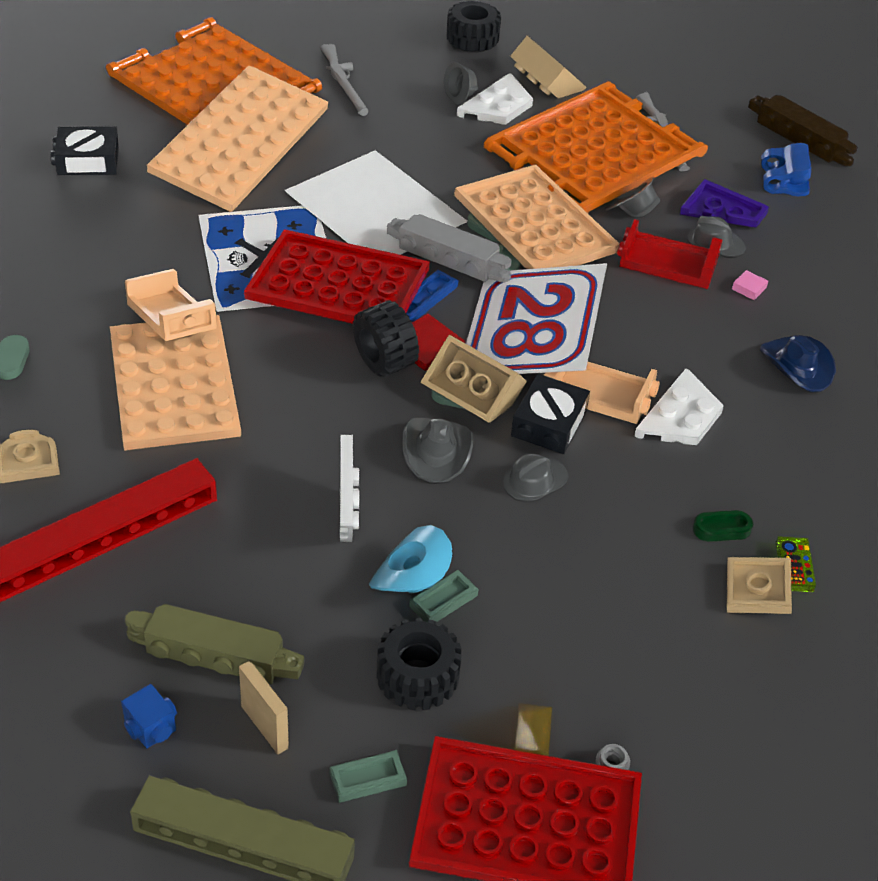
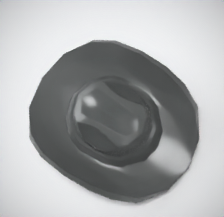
(436, 448)

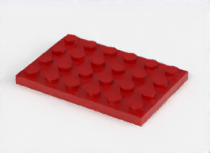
(333, 277)
(524, 816)

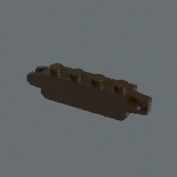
(804, 126)

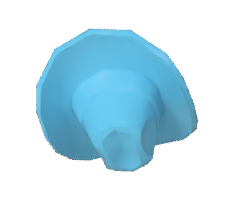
(416, 562)

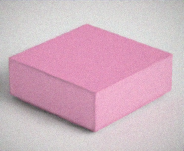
(750, 285)

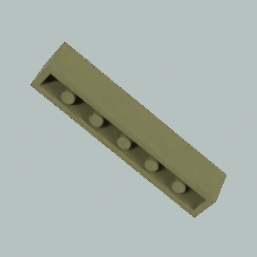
(241, 832)

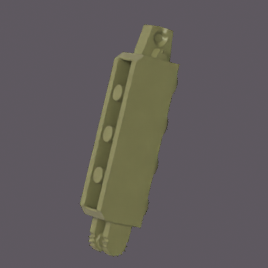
(212, 642)

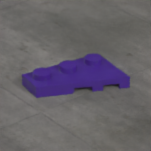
(718, 201)

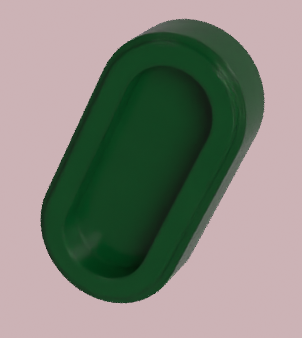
(722, 525)

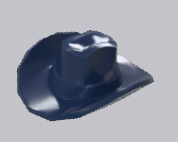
(802, 361)

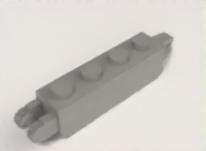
(451, 247)

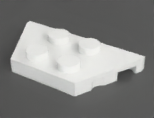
(498, 102)
(682, 412)
(348, 495)

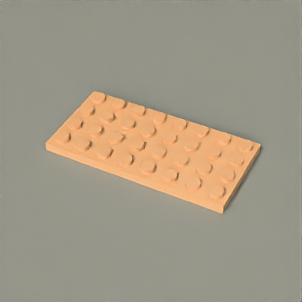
(238, 138)

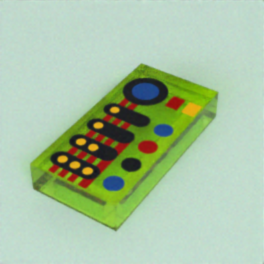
(801, 562)

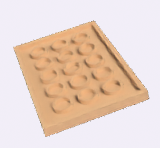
(535, 223)
(173, 387)

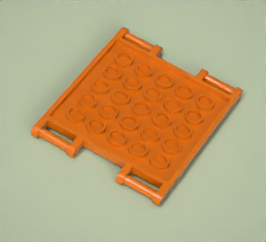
(199, 69)
(596, 145)

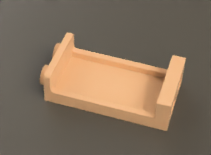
(168, 306)
(613, 391)

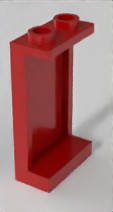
(668, 257)

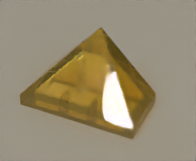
(533, 729)

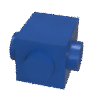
(149, 716)

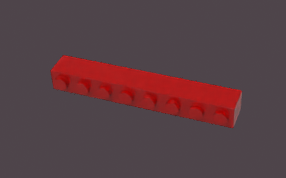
(104, 527)

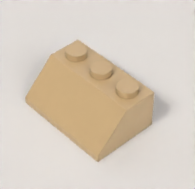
(545, 69)
(473, 380)

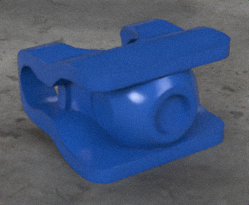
(791, 170)

